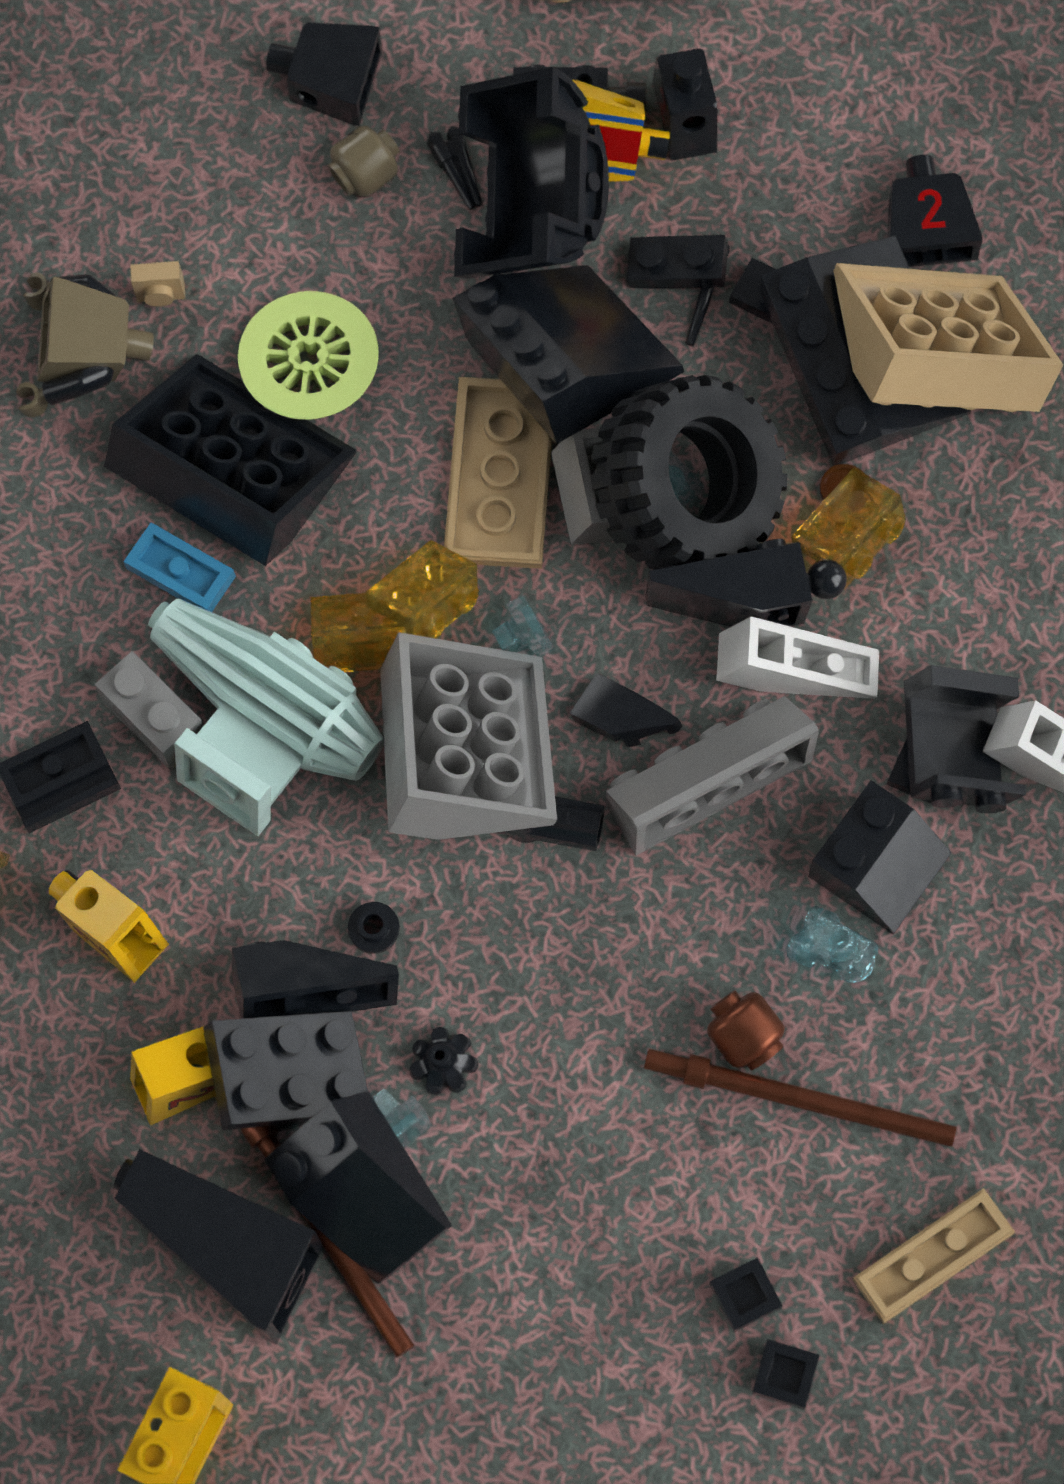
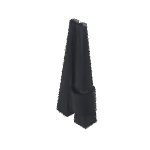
(455, 162)

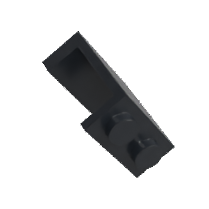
(946, 734)

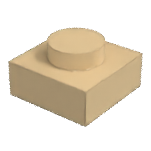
(158, 283)

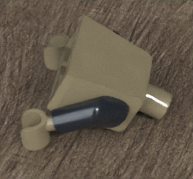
(80, 339)

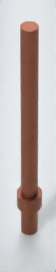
(698, 1072)
(355, 1276)

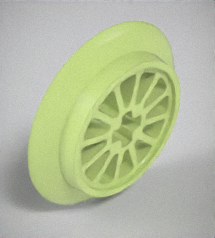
(288, 314)

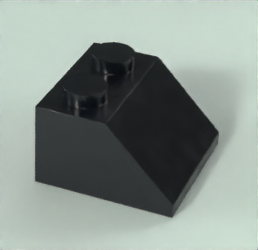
(880, 857)

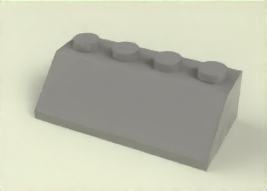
(711, 773)

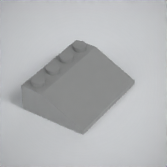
(464, 739)

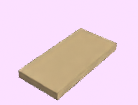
(497, 478)

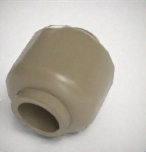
(364, 161)

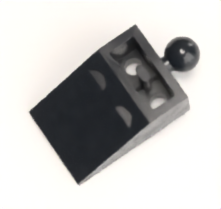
(753, 583)

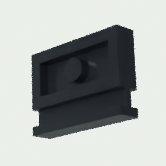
(58, 777)

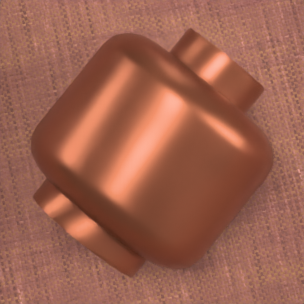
(745, 1030)

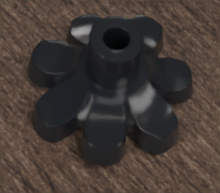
(449, 1068)

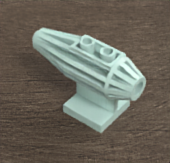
(271, 714)

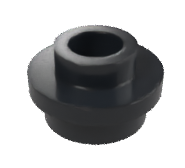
(376, 942)

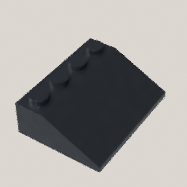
(812, 333)
(562, 344)
(226, 459)

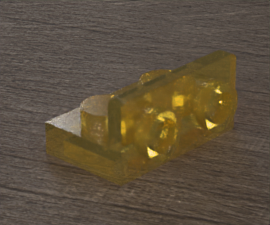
(853, 524)
(426, 590)
(350, 633)

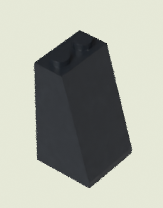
(230, 1243)

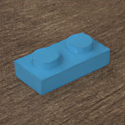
(179, 568)

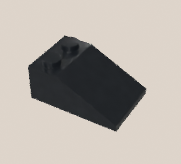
(359, 1186)

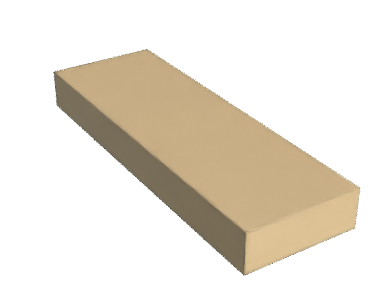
(933, 1256)

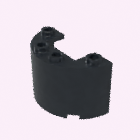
(541, 173)

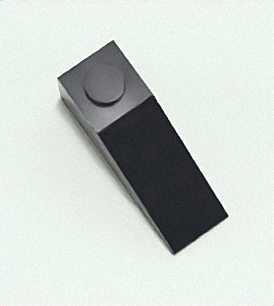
(305, 979)

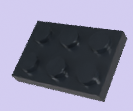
(282, 1067)

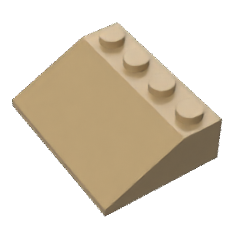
(943, 339)

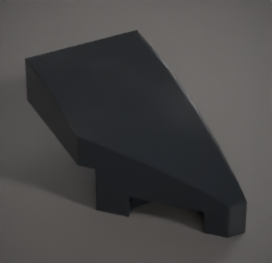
(621, 712)

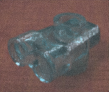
(833, 945)

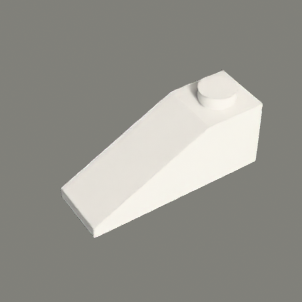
(795, 661)
(1029, 742)

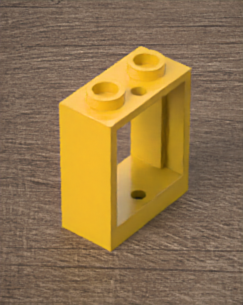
(189, 1428)

